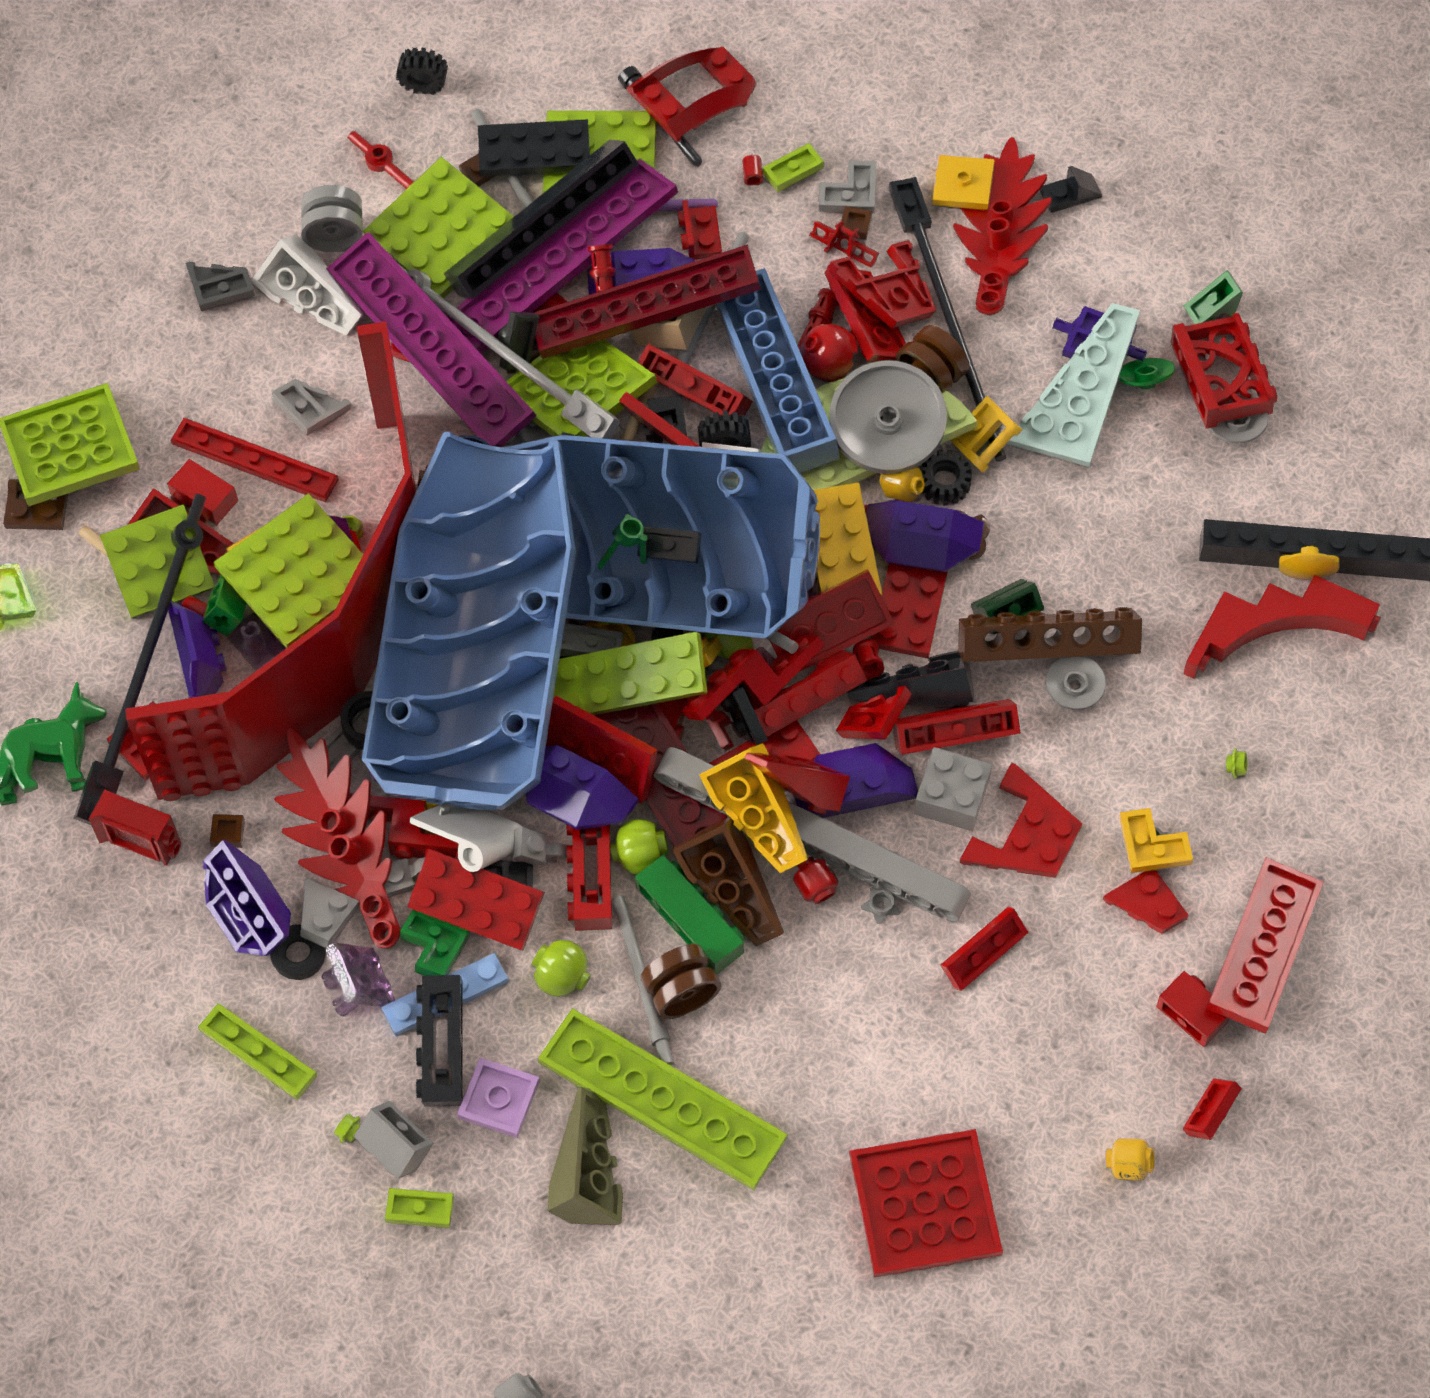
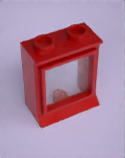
(135, 827)

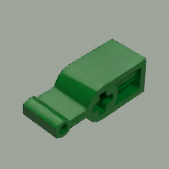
(224, 608)

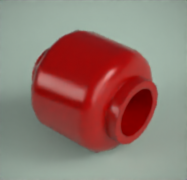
(815, 880)

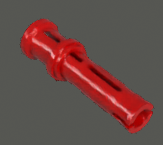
(602, 266)
(822, 311)

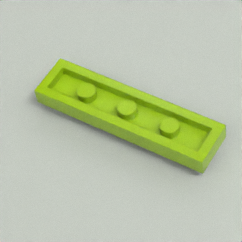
(257, 1051)

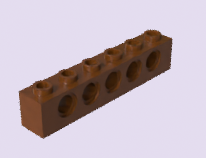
(1123, 640)

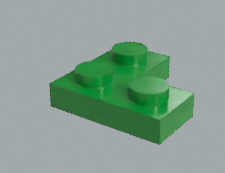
(440, 941)

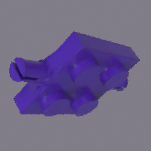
(1082, 327)

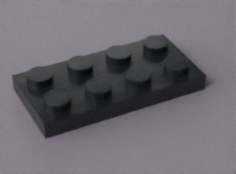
(532, 147)

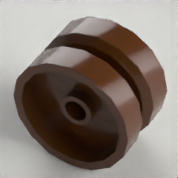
(936, 355)
(680, 981)

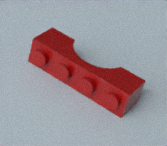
(828, 681)

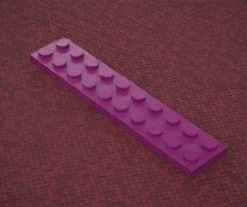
(566, 251)
(431, 342)

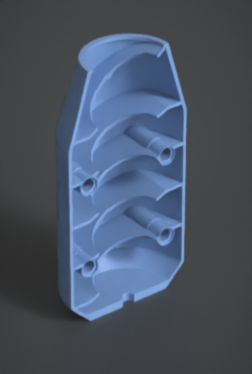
(754, 542)
(473, 628)

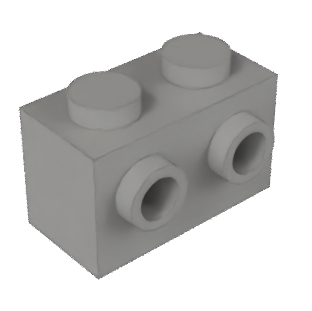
(393, 1139)

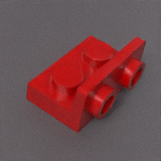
(701, 231)

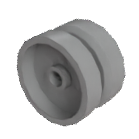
(331, 218)

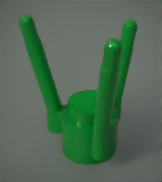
(628, 534)

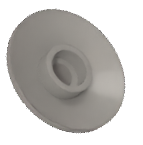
(1250, 429)
(1079, 671)

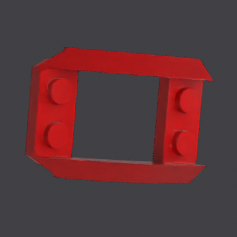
(670, 113)

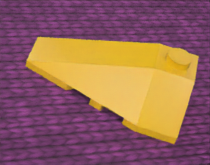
(756, 808)

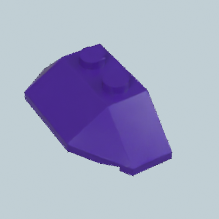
(637, 264)
(923, 534)
(197, 651)
(874, 780)
(580, 792)
(244, 901)

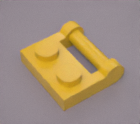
(989, 419)

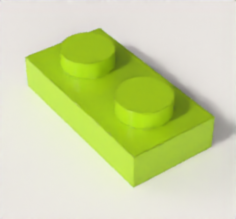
(793, 167)
(419, 1208)

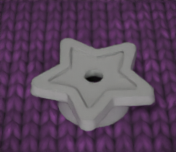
(876, 897)

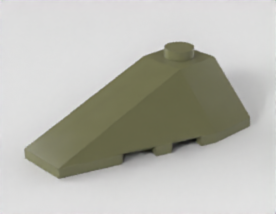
(582, 1177)

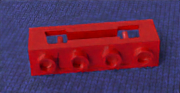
(693, 383)
(956, 726)
(590, 914)

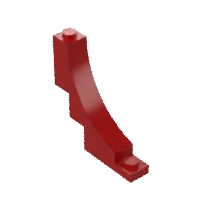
(1240, 622)

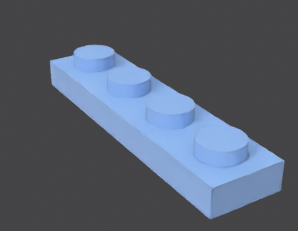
(477, 980)

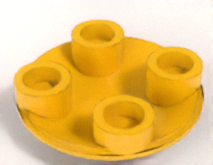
(1308, 563)

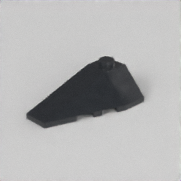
(940, 683)

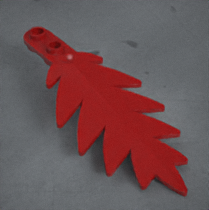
(1004, 227)
(339, 831)

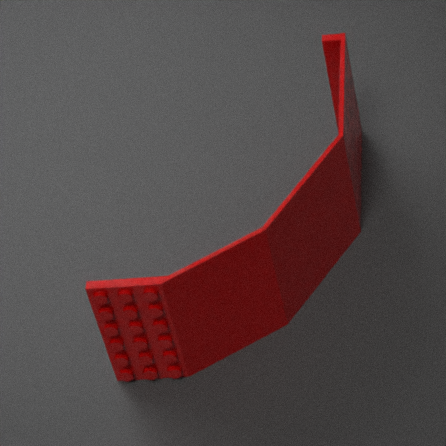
(243, 732)

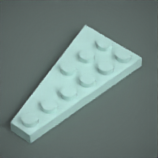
(1077, 400)

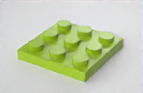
(142, 559)

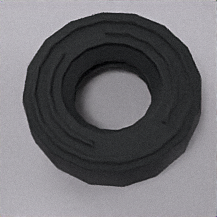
(302, 969)

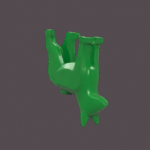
(48, 741)

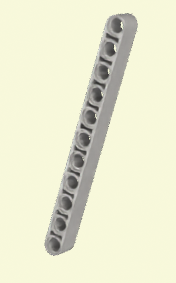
(838, 846)

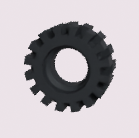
(421, 71)
(725, 430)
(946, 463)

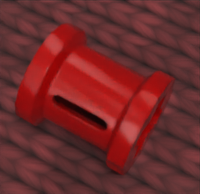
(868, 658)

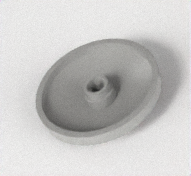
(888, 417)

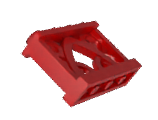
(1188, 346)

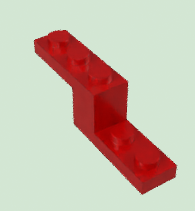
(754, 674)
(405, 838)

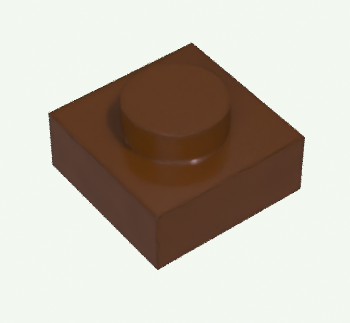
(471, 170)
(857, 218)
(227, 828)

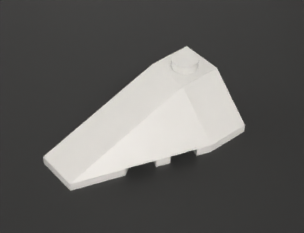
(301, 279)

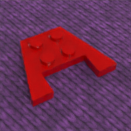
(894, 296)
(1039, 837)

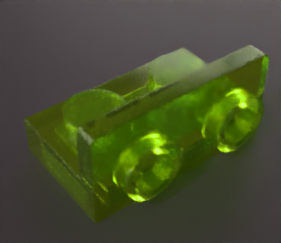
(14, 594)

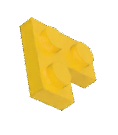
(1146, 849)

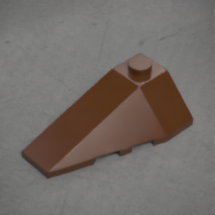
(726, 869)

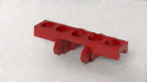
(831, 235)
(717, 721)

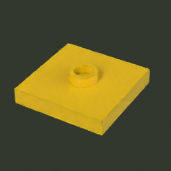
(963, 182)

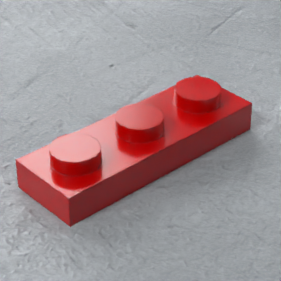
(984, 948)

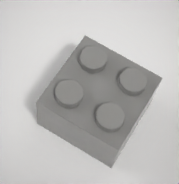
(953, 789)

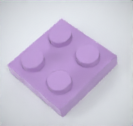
(498, 1097)

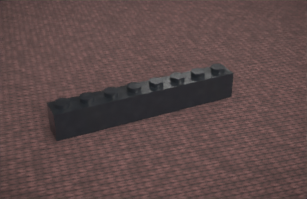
(541, 219)
(1357, 551)

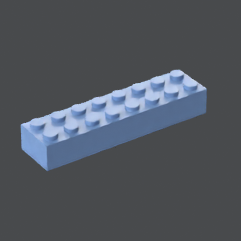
(778, 377)

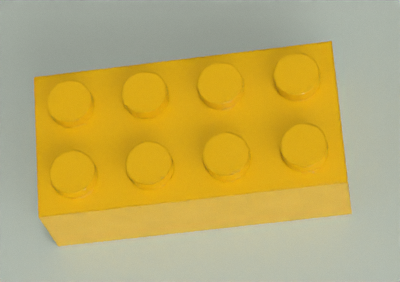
(844, 537)

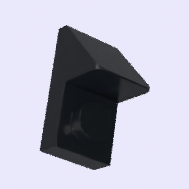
(1072, 191)

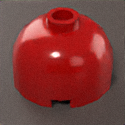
(828, 351)

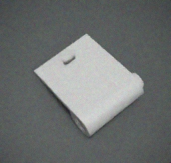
(480, 834)

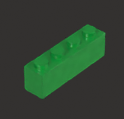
(689, 913)

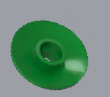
(1146, 373)

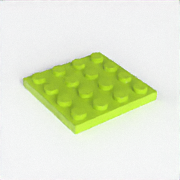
(633, 127)
(437, 223)
(593, 369)
(68, 444)
(292, 569)

